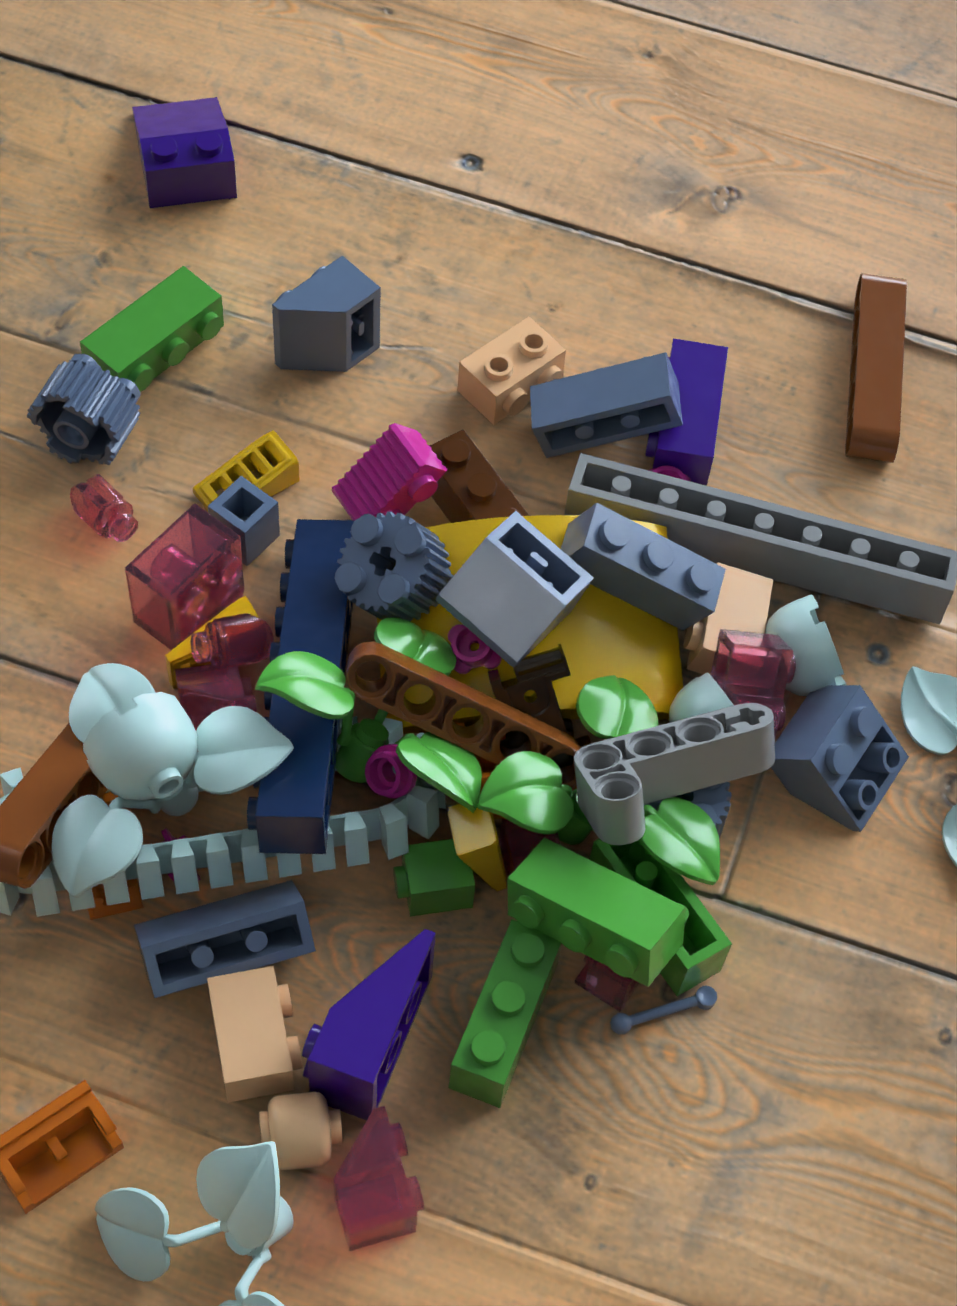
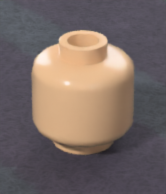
(301, 1129)

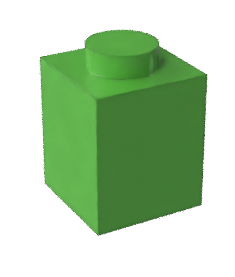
(434, 879)

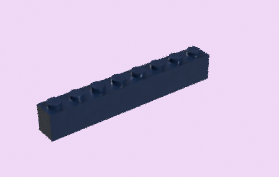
(316, 619)

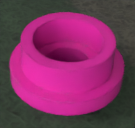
(381, 777)

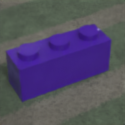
(700, 380)

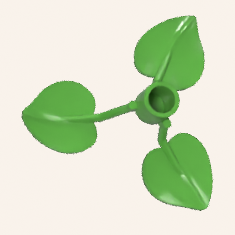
(319, 689)
(531, 791)

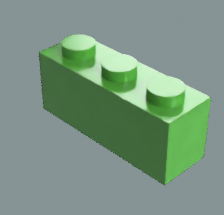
(157, 329)
(596, 911)
(704, 941)
(504, 1014)

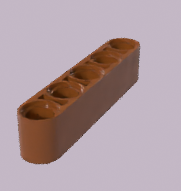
(876, 368)
(448, 698)
(36, 804)

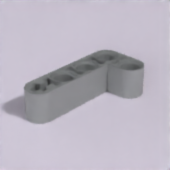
(668, 761)

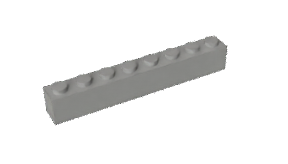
(775, 539)

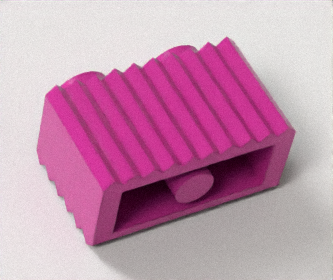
(390, 475)

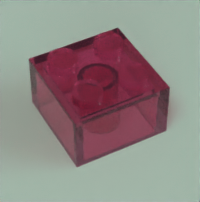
(185, 577)

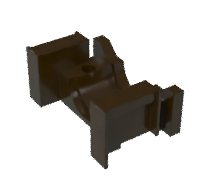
(536, 674)

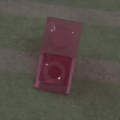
(754, 670)
(211, 688)
(372, 1188)

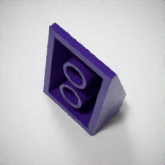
(185, 152)
(366, 1030)

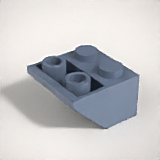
(327, 320)
(514, 589)
(839, 755)

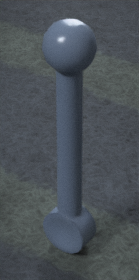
(704, 999)

